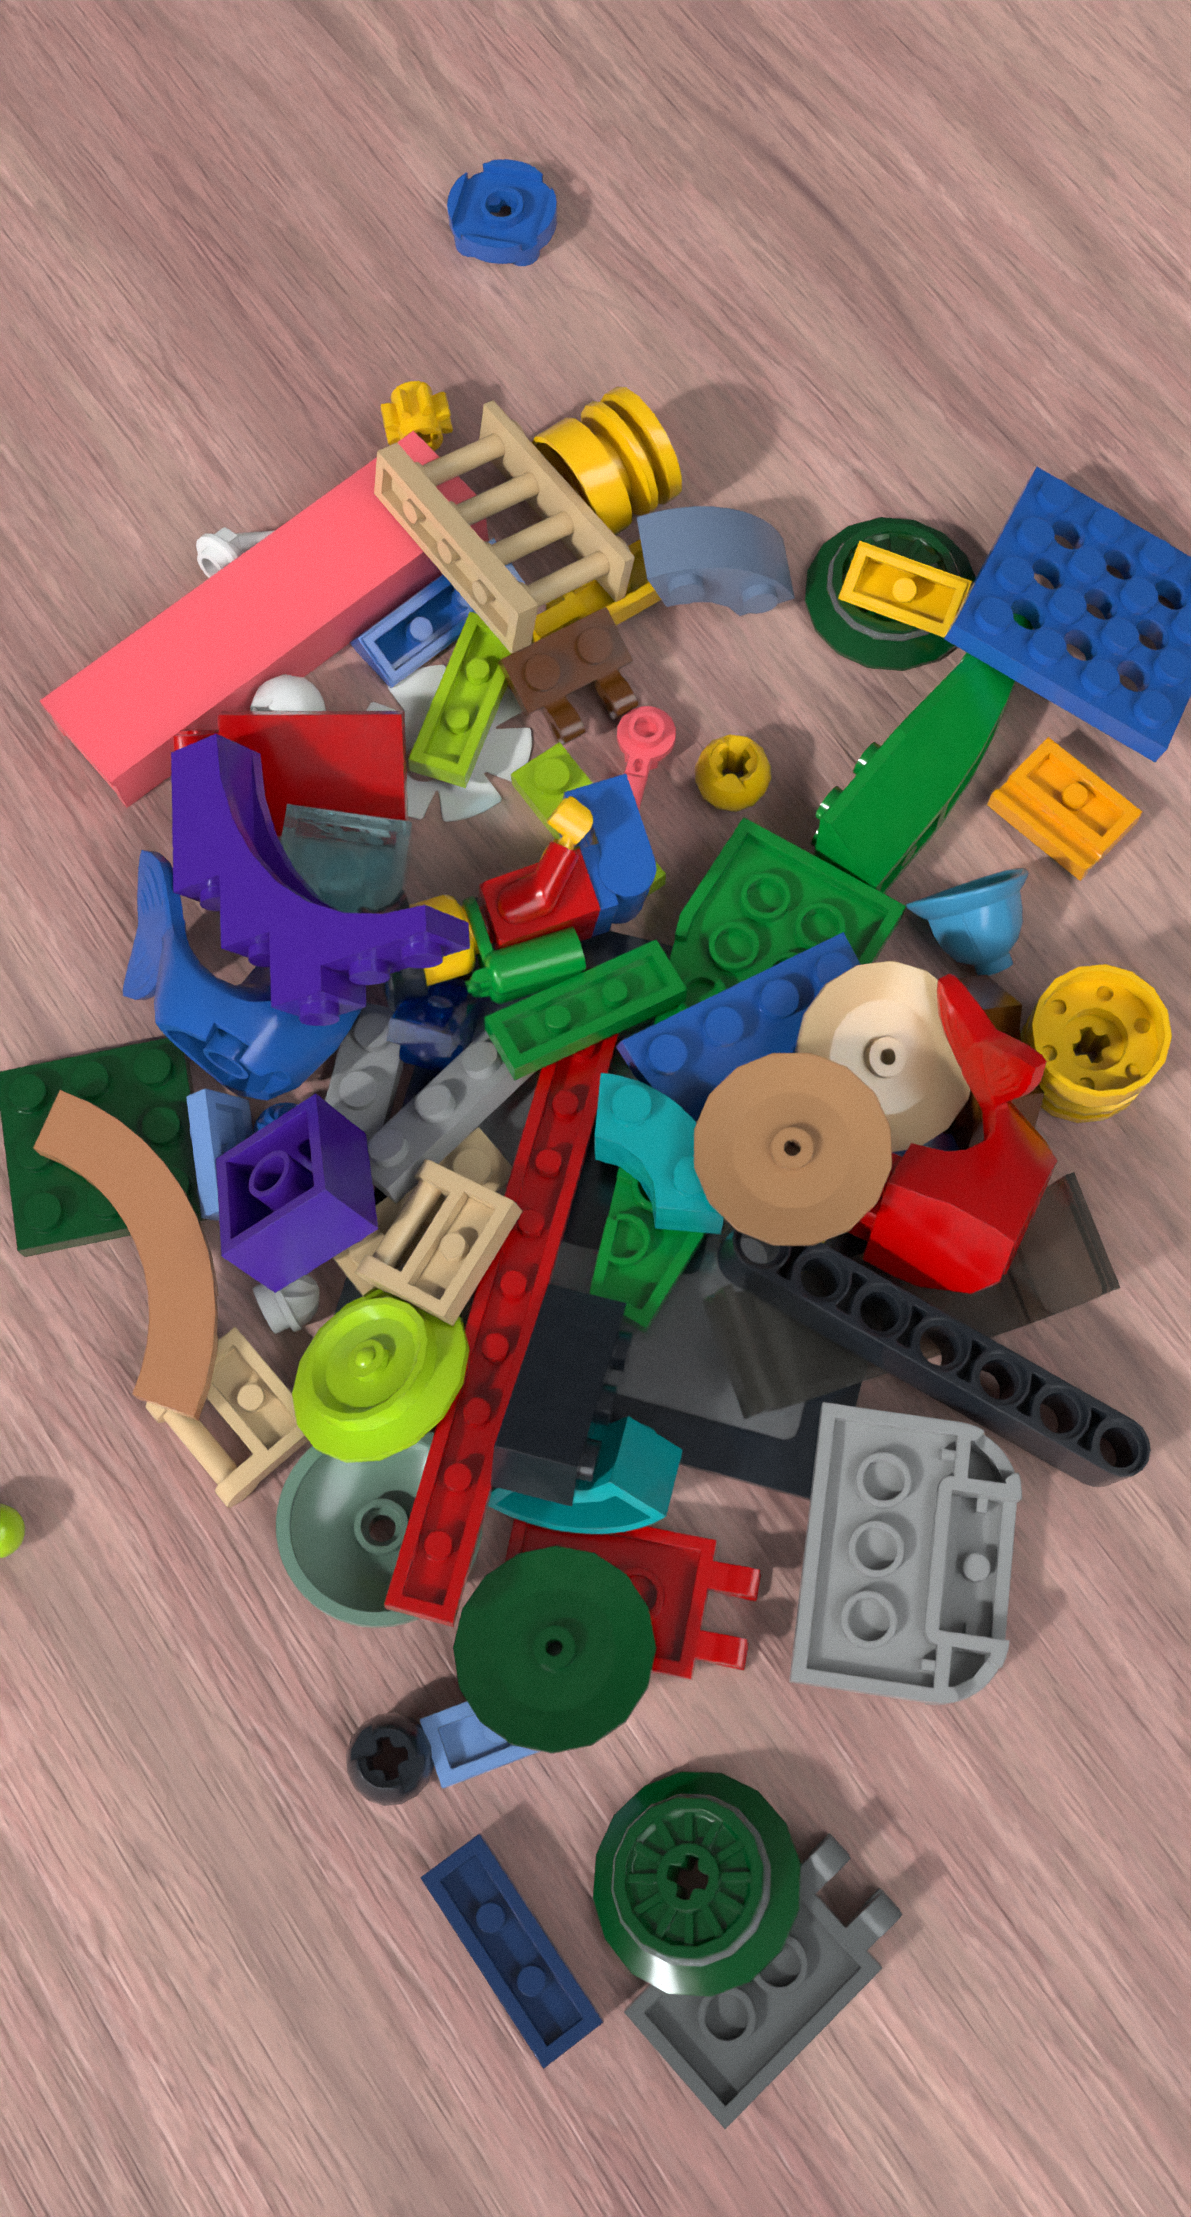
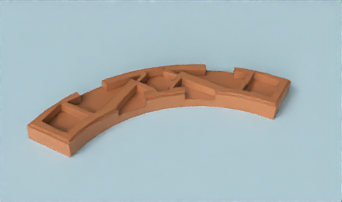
(169, 1242)

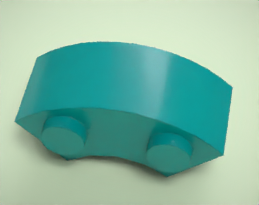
(655, 1145)
(627, 1491)

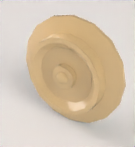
(890, 1035)

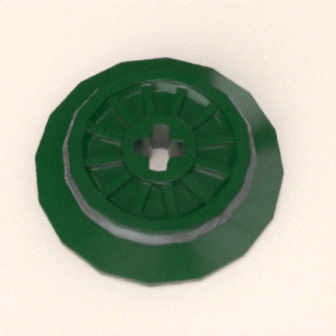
(861, 633)
(723, 1931)

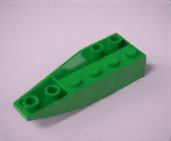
(914, 776)

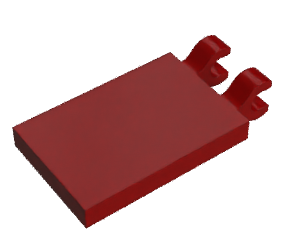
(322, 758)
(673, 1579)

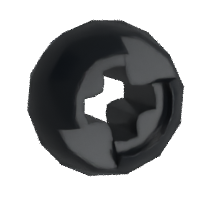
(367, 1744)

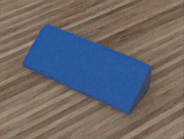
(416, 630)

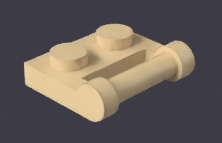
(452, 1250)
(254, 1407)

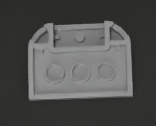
(905, 1557)

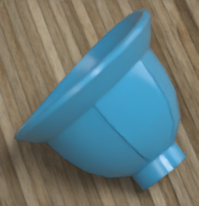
(977, 919)

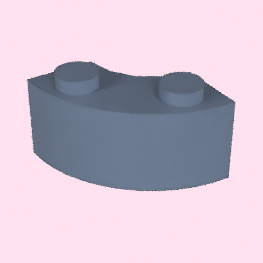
(715, 558)

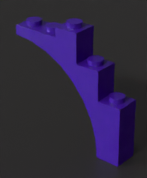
(236, 865)

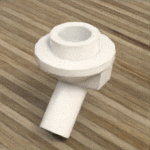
(223, 547)

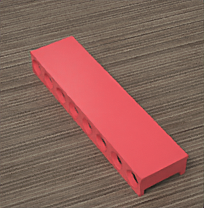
(257, 618)

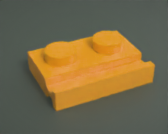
(1064, 808)

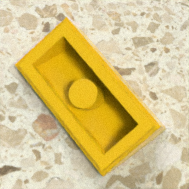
(904, 589)

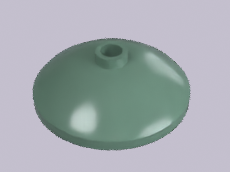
(327, 1527)

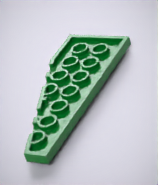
(745, 916)

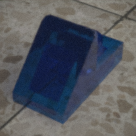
(435, 1026)

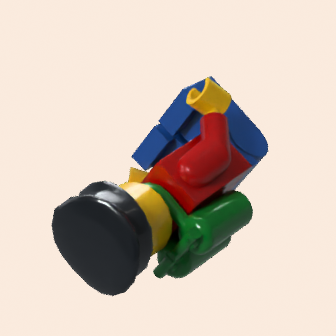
(534, 917)

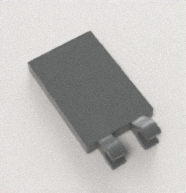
(745, 2037)

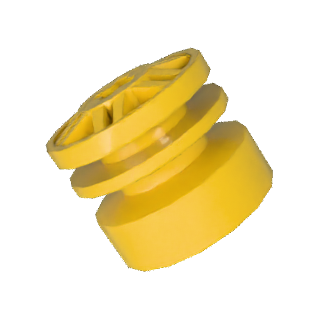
(614, 458)
(1107, 1014)

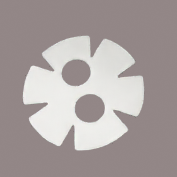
(501, 754)

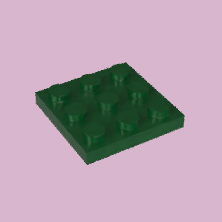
(134, 1083)

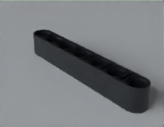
(963, 1353)

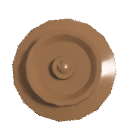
(792, 1149)

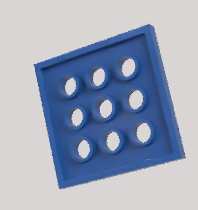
(1061, 617)

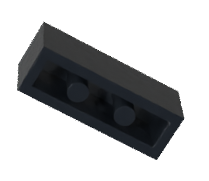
(562, 1396)

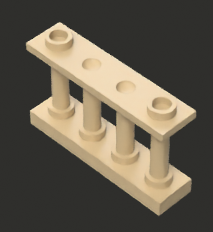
(477, 566)

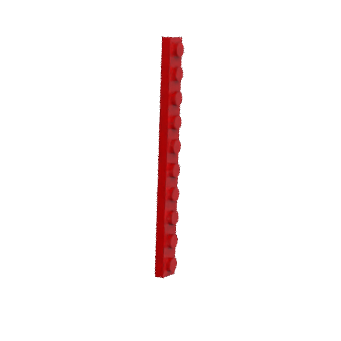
(506, 1304)

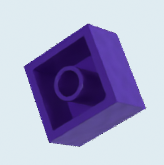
(295, 1194)

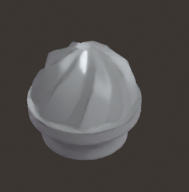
(290, 1306)

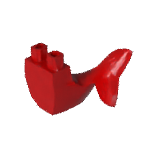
(963, 1212)

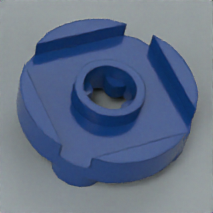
(507, 238)

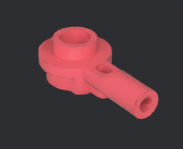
(645, 739)

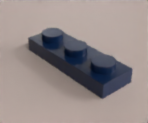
(512, 1950)

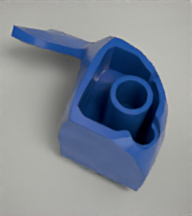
(215, 1023)

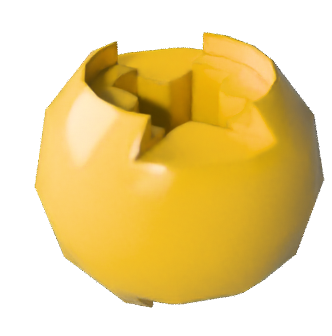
(737, 754)

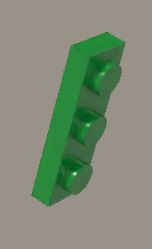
(585, 1009)

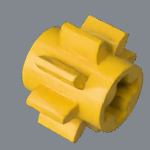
(417, 410)

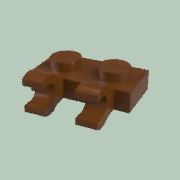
(566, 662)

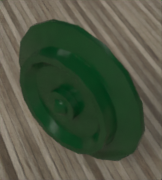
(554, 1649)

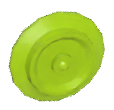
(378, 1378)

